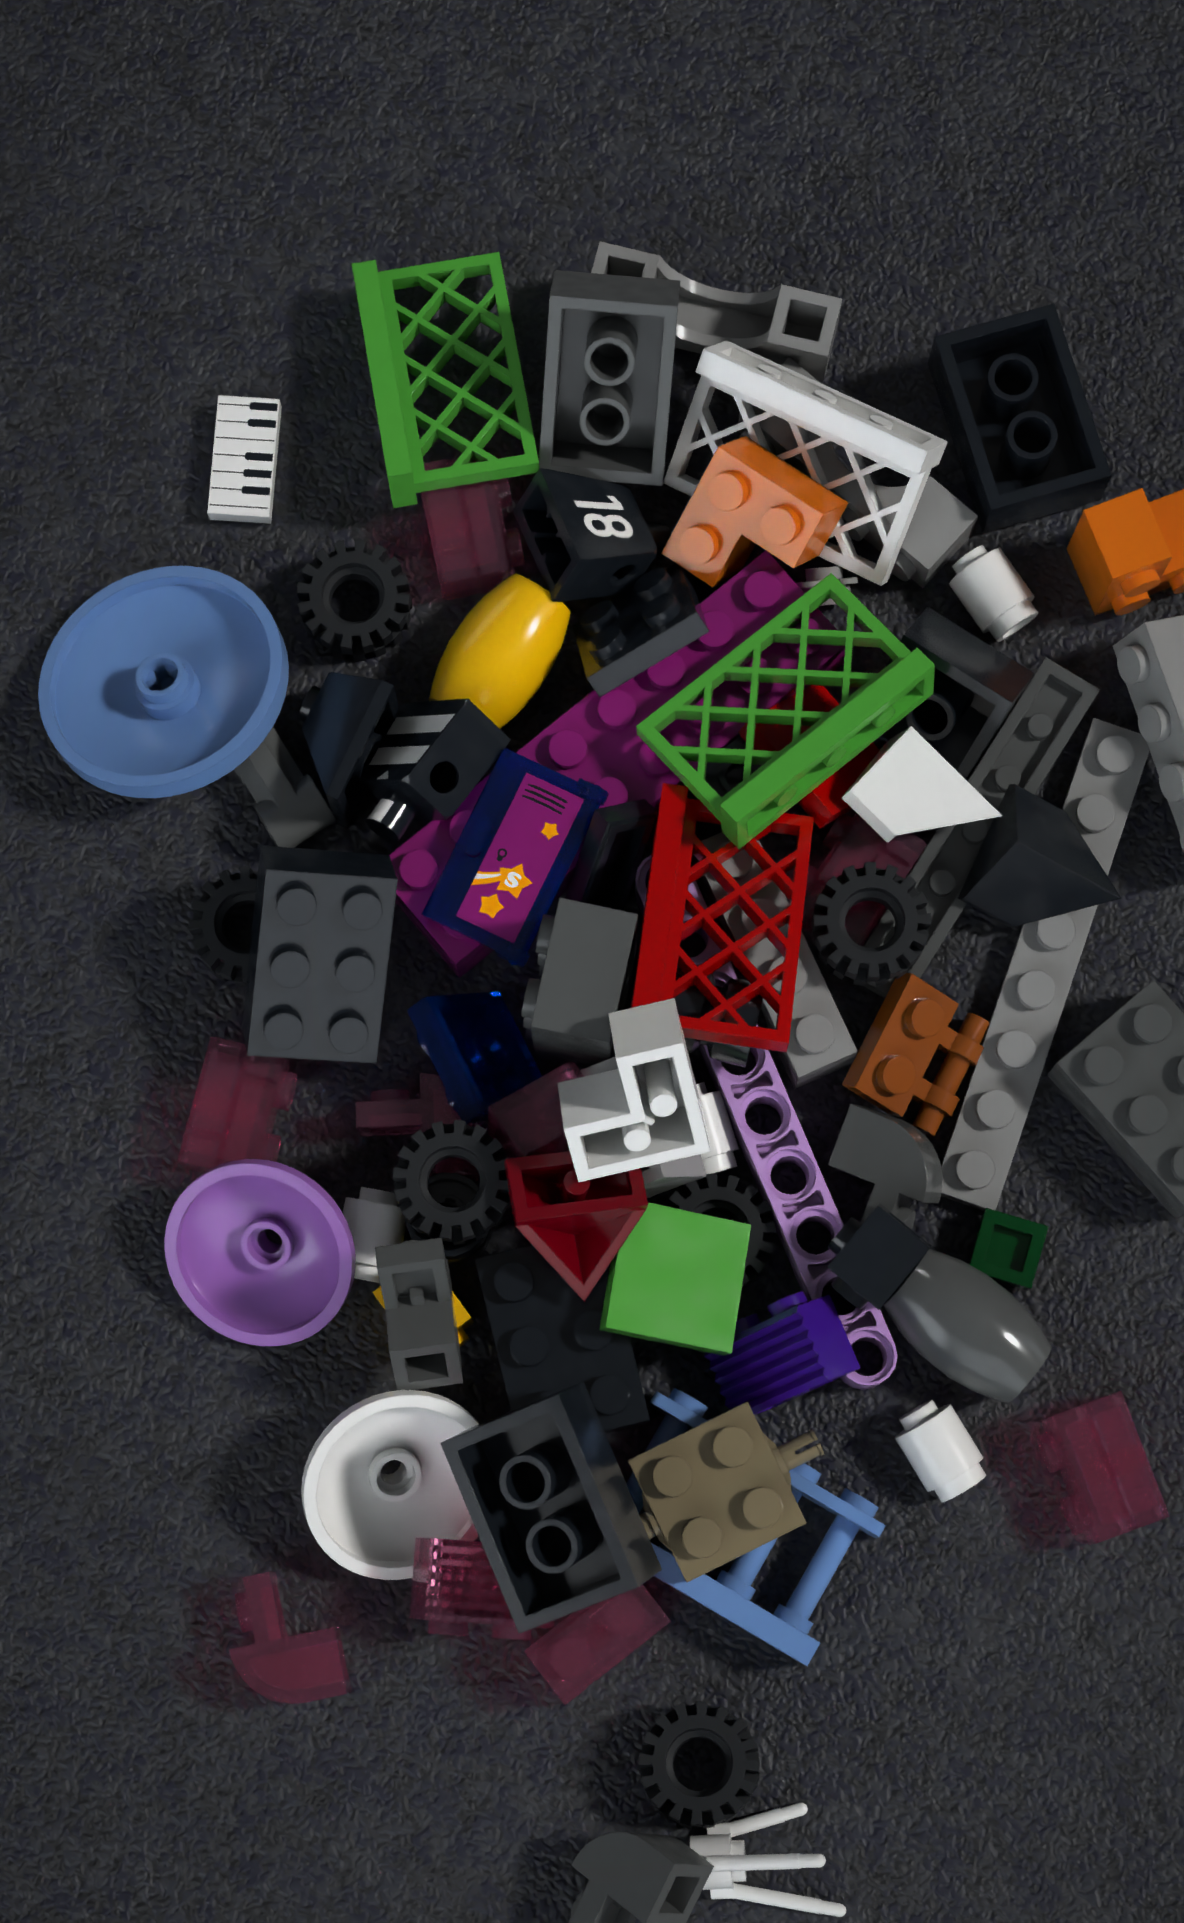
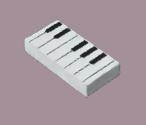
(244, 459)

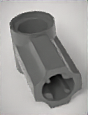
(284, 798)

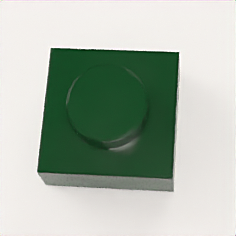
(1008, 1248)

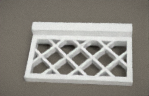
(825, 413)

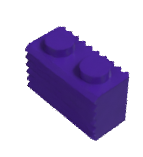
(785, 1354)

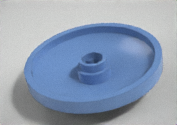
(163, 682)

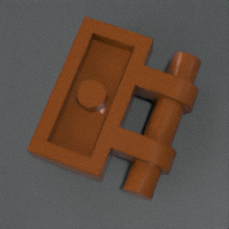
(901, 1045)

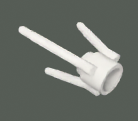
(732, 1863)

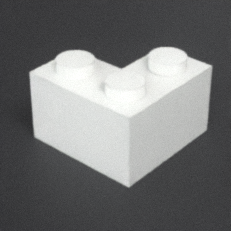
(645, 1107)

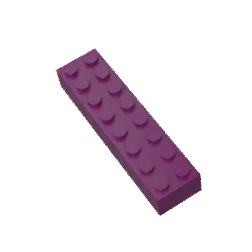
(601, 740)

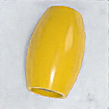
(503, 649)

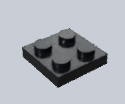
(639, 628)

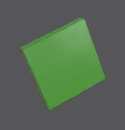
(678, 1280)

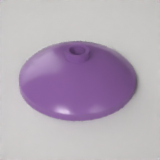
(241, 1278)

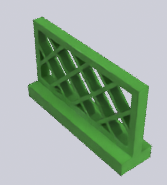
(395, 396)
(821, 749)

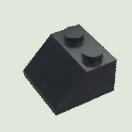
(970, 695)

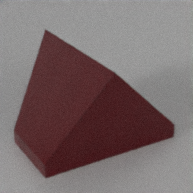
(571, 1221)

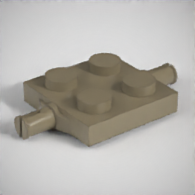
(720, 1490)

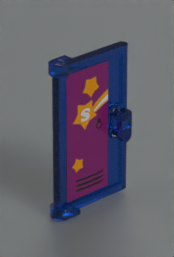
(522, 860)

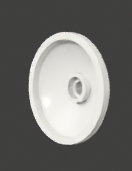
(372, 1517)

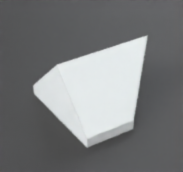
(914, 790)

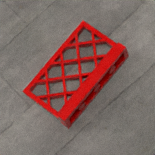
(664, 925)

